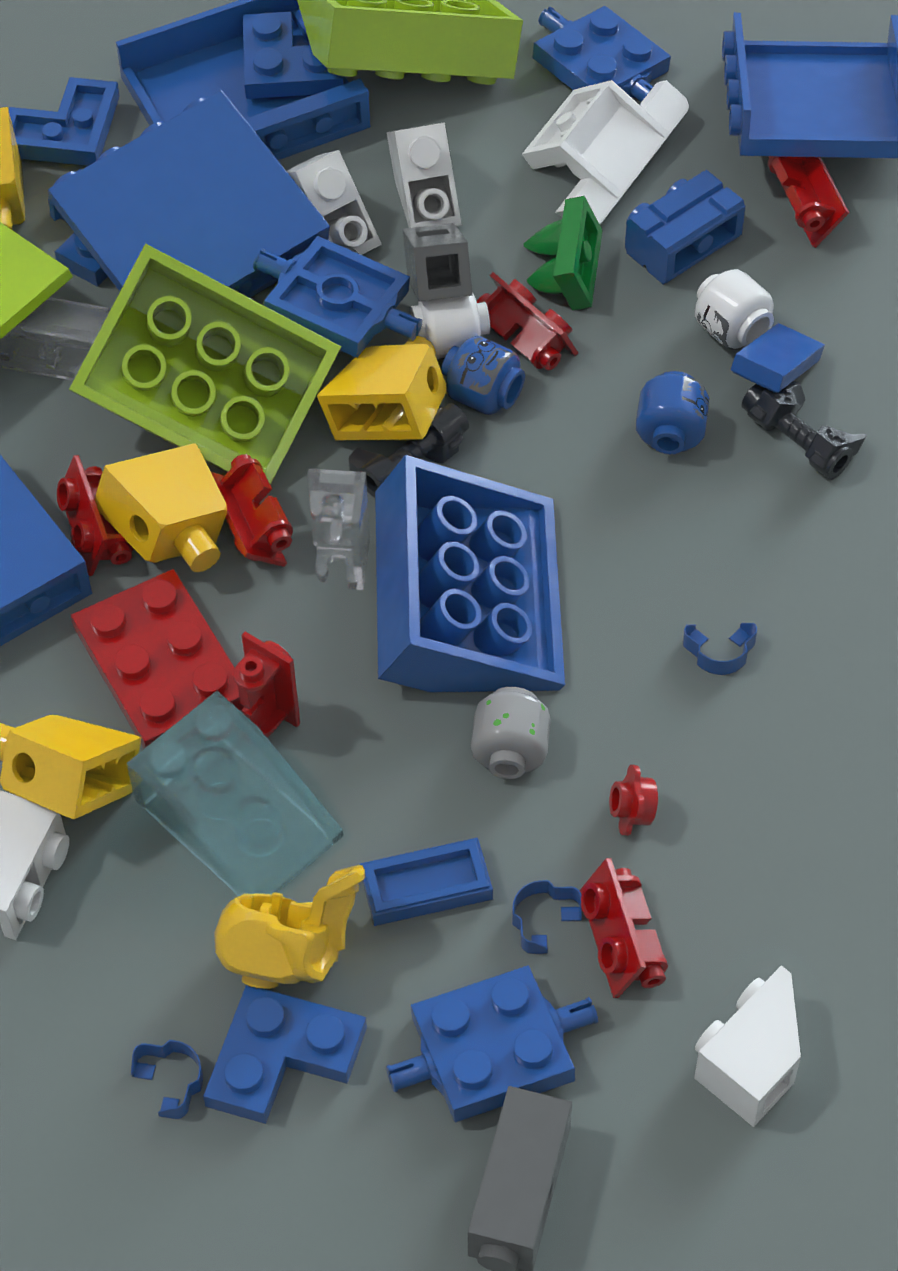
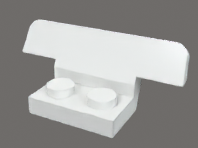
(606, 139)

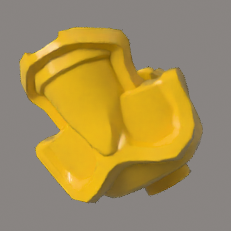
(284, 940)

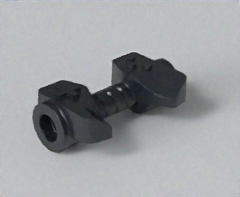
(438, 445)
(826, 449)

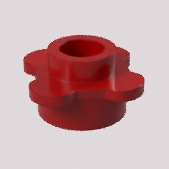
(633, 800)

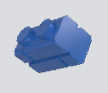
(684, 226)

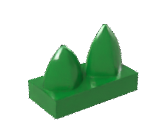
(576, 245)

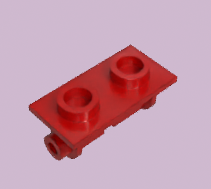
(811, 194)
(542, 333)
(258, 528)
(90, 531)
(267, 684)
(613, 906)

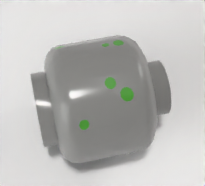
(510, 732)

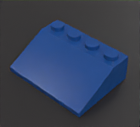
(465, 583)

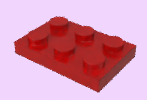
(155, 654)

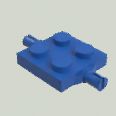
(598, 51)
(338, 294)
(489, 1040)

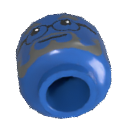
(483, 375)
(672, 412)

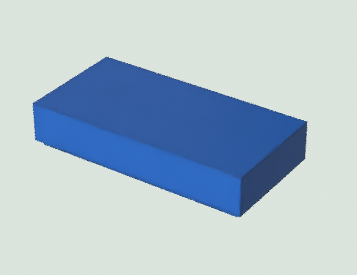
(777, 357)
(426, 881)

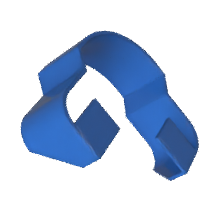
(694, 640)
(539, 942)
(169, 1106)

